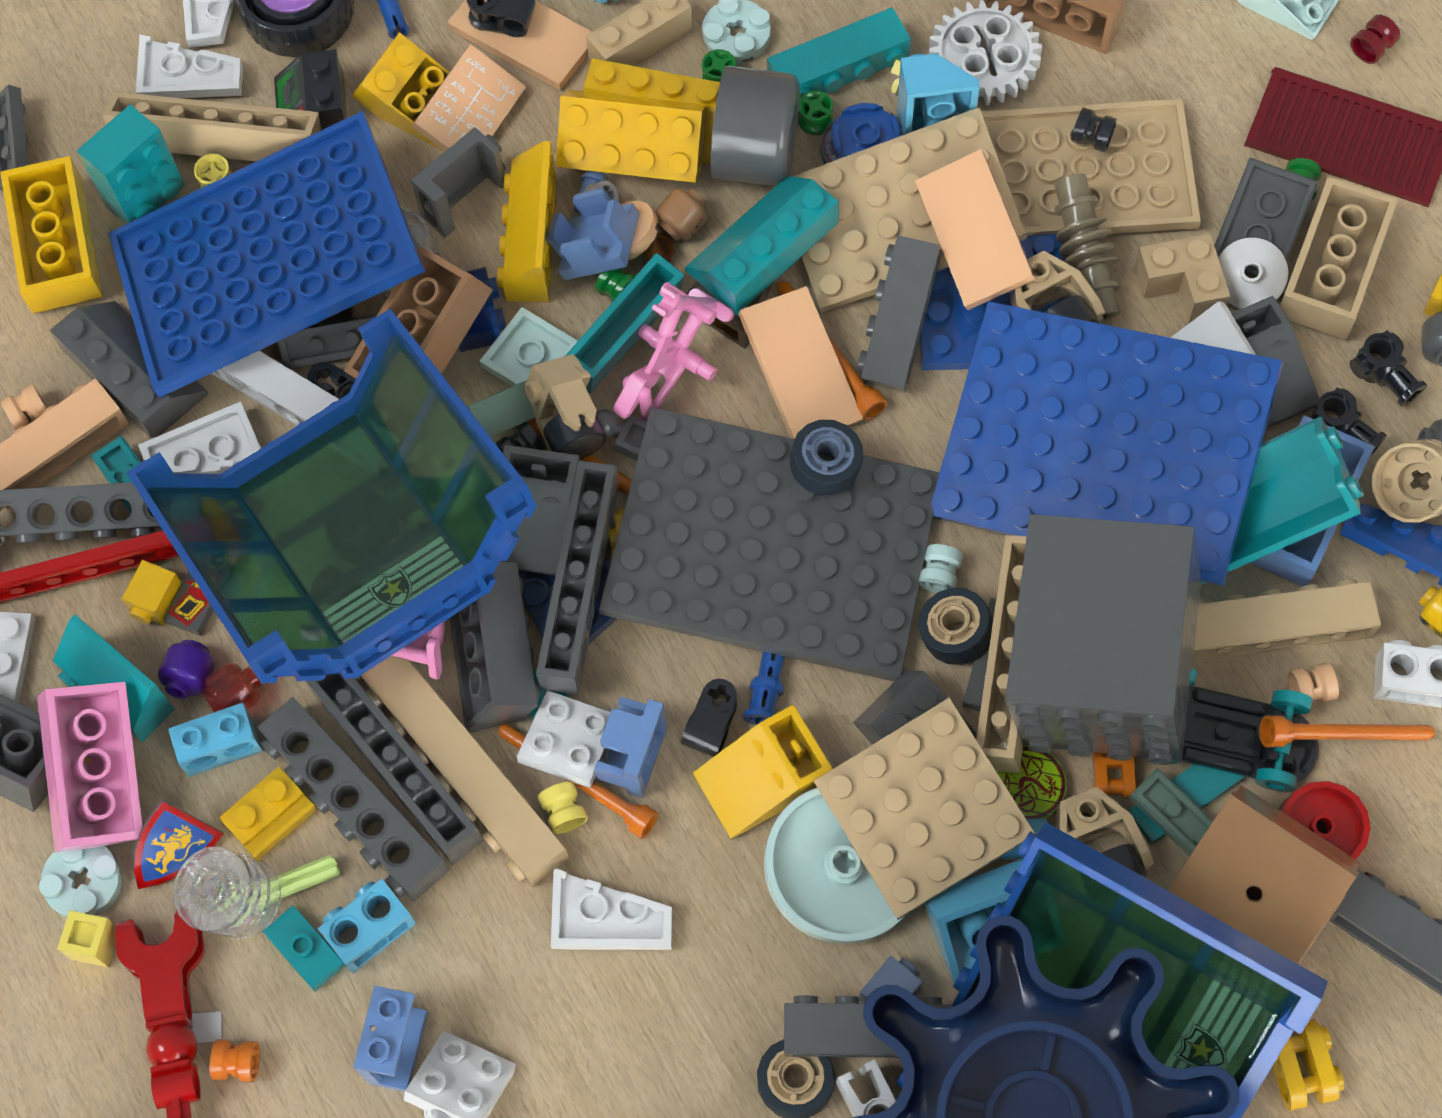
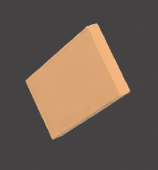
(548, 51)
(974, 229)
(799, 361)

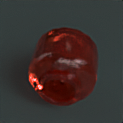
(231, 687)

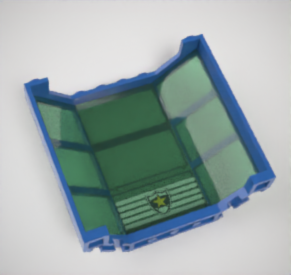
(350, 522)
(1222, 991)

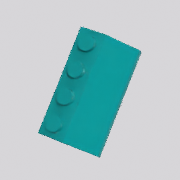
(765, 241)

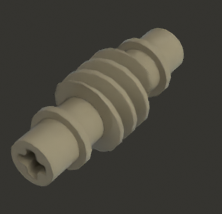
(1083, 239)

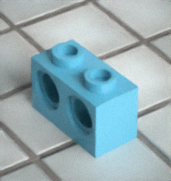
(215, 739)
(373, 933)

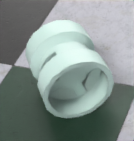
(940, 568)

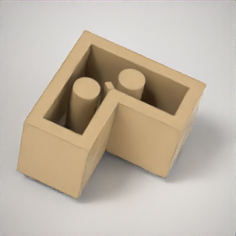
(1186, 268)

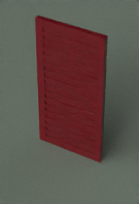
(1349, 136)

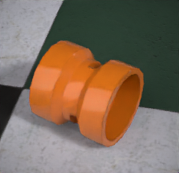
(237, 1061)

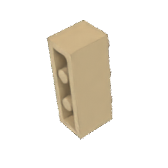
(640, 31)

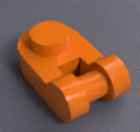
(1123, 786)

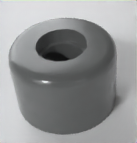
(755, 126)

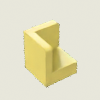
(88, 938)

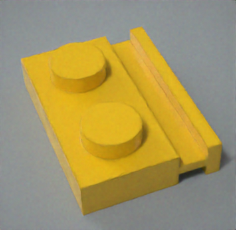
(268, 813)

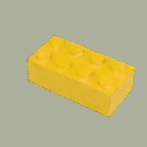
(631, 135)
(51, 234)

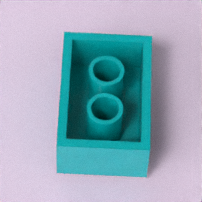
(131, 165)

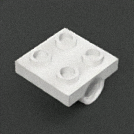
(565, 739)
(459, 1080)

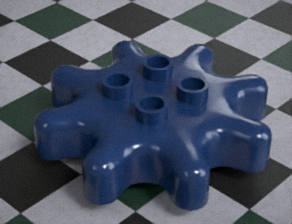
(1039, 1046)

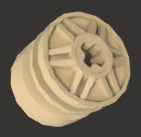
(1398, 482)

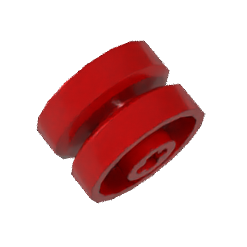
(1335, 810)

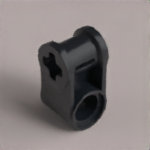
(502, 16)
(709, 723)

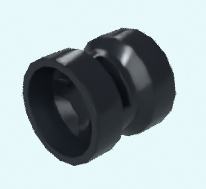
(1086, 126)
(523, 437)

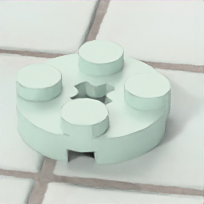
(737, 13)
(97, 896)

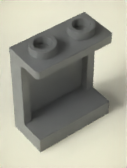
(456, 175)

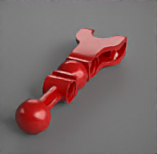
(167, 1009)

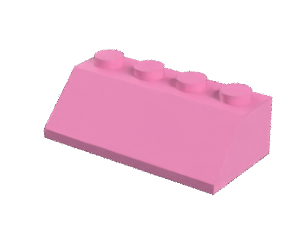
(97, 800)

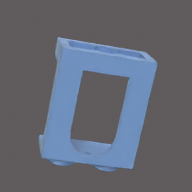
(391, 1051)

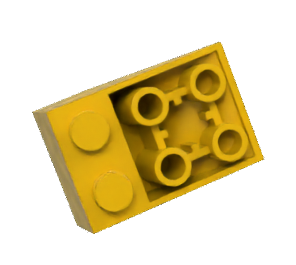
(401, 85)
(762, 772)

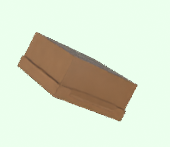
(1266, 875)

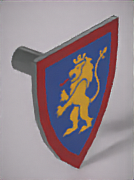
(168, 842)

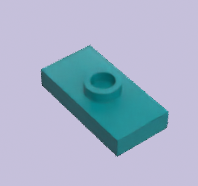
(115, 461)
(303, 948)

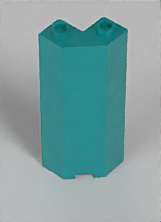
(1295, 492)

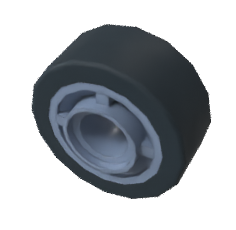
(826, 438)

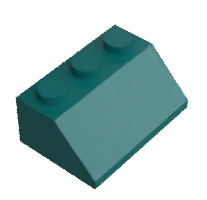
(91, 661)

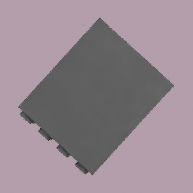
(1105, 638)

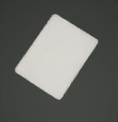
(207, 1026)

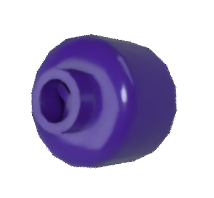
(185, 669)

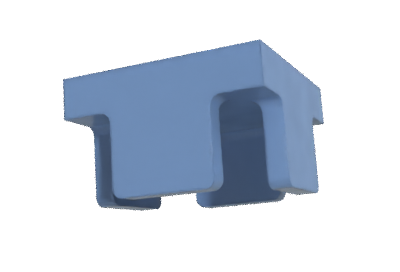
(597, 238)
(634, 743)

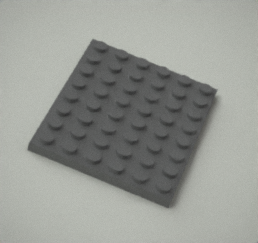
(749, 558)

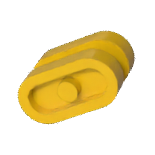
(1322, 1077)

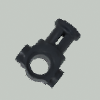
(1390, 369)
(1349, 418)

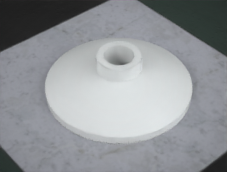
(1268, 261)

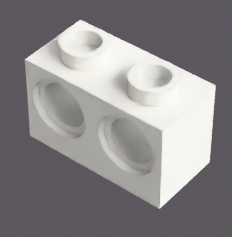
(1418, 685)

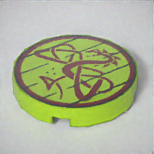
(1038, 785)

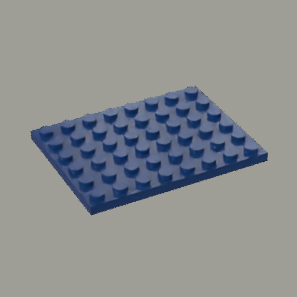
(263, 253)
(1105, 429)

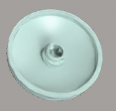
(821, 878)

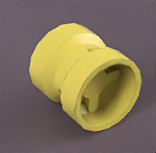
(210, 169)
(562, 807)

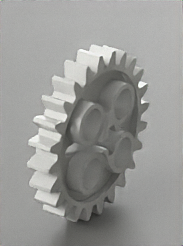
(1014, 44)

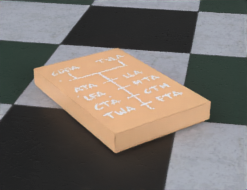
(470, 96)

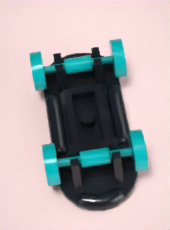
(1226, 737)

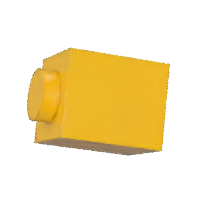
(151, 593)

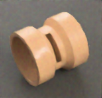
(24, 406)
(1317, 683)

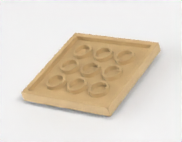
(924, 808)

